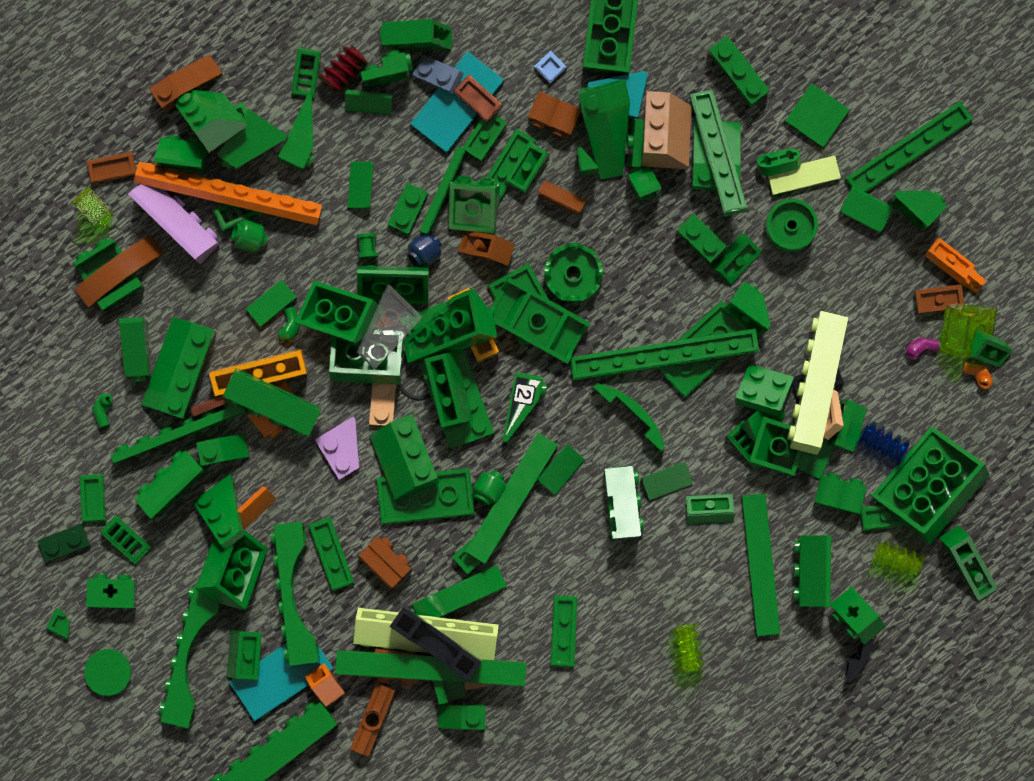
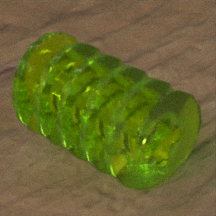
(897, 559)
(687, 648)

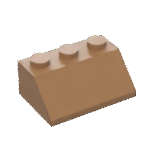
(666, 131)

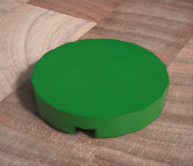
(108, 672)

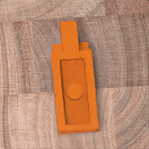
(955, 265)

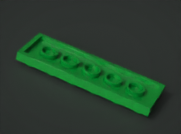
(480, 425)

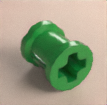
(367, 246)

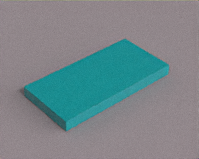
(445, 114)
(275, 682)

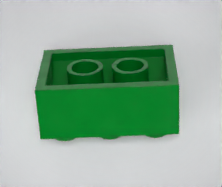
(210, 117)
(409, 282)
(336, 312)
(404, 457)
(169, 484)
(813, 570)
(232, 573)

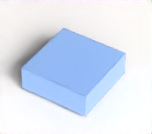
(550, 67)

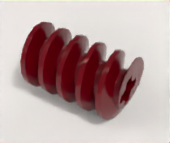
(342, 69)

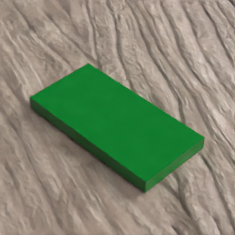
(689, 376)
(447, 499)

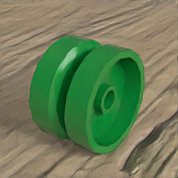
(788, 239)

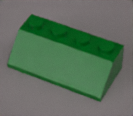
(179, 368)

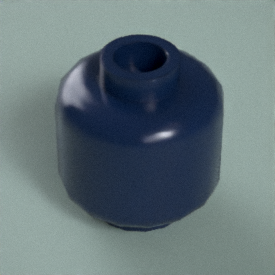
(424, 250)

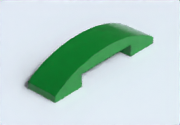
(609, 394)
(461, 593)

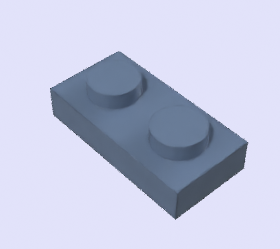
(437, 74)

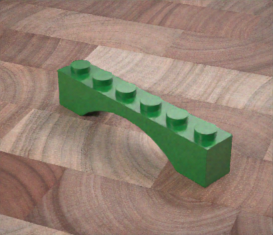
(290, 545)
(179, 702)

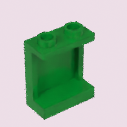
(91, 261)

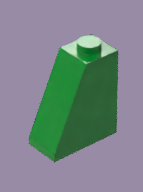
(416, 35)
(250, 141)
(135, 348)

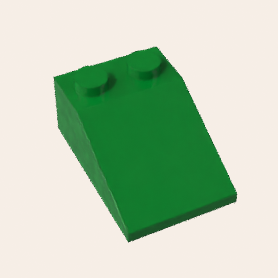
(701, 172)

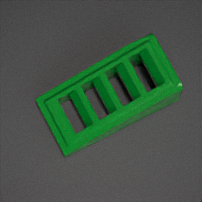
(306, 52)
(225, 227)
(738, 429)
(131, 533)

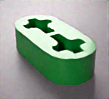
(779, 162)

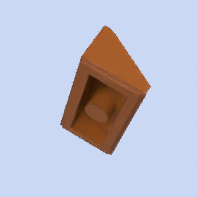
(561, 197)

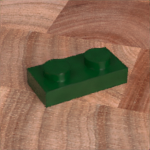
(64, 542)

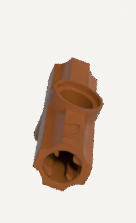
(367, 734)

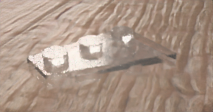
(388, 326)

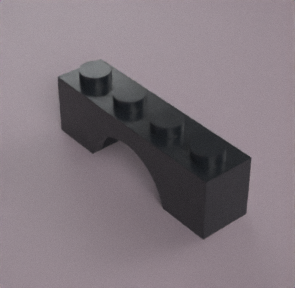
(436, 643)

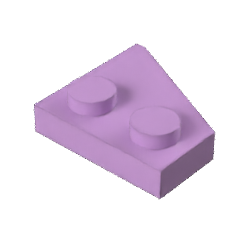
(341, 448)

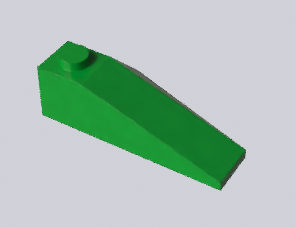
(606, 120)
(455, 327)

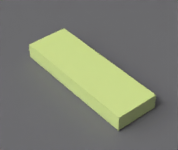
(806, 175)

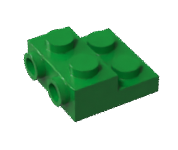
(395, 69)
(473, 204)

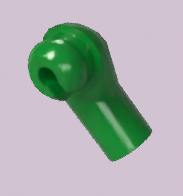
(100, 409)

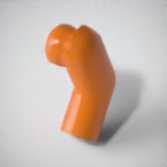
(980, 373)

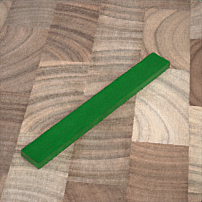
(664, 355)
(426, 668)

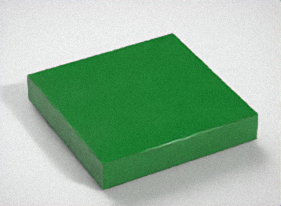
(817, 115)

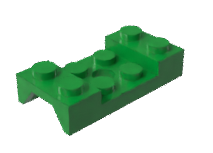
(516, 307)

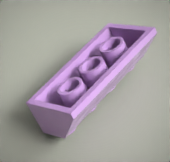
(176, 221)

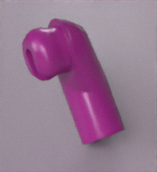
(919, 345)

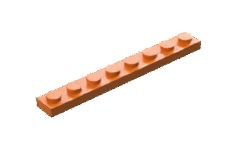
(227, 193)

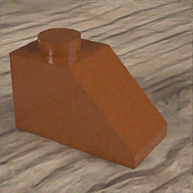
(486, 247)

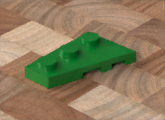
(221, 512)

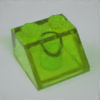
(961, 324)

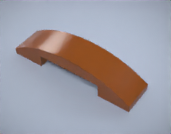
(118, 270)

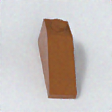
(184, 81)

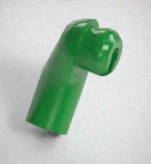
(291, 328)

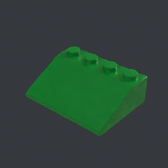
(931, 484)

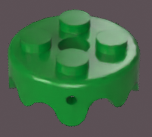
(573, 256)

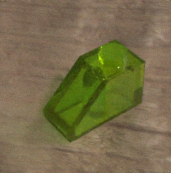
(93, 207)

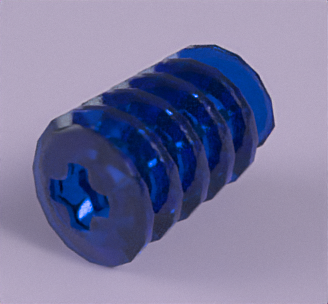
(883, 442)

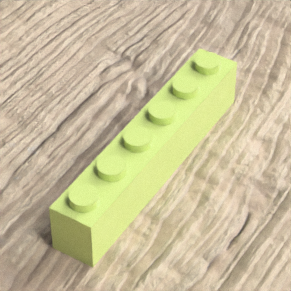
(818, 382)
(374, 630)

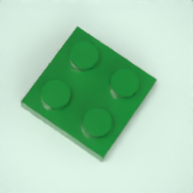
(764, 390)

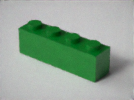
(272, 402)

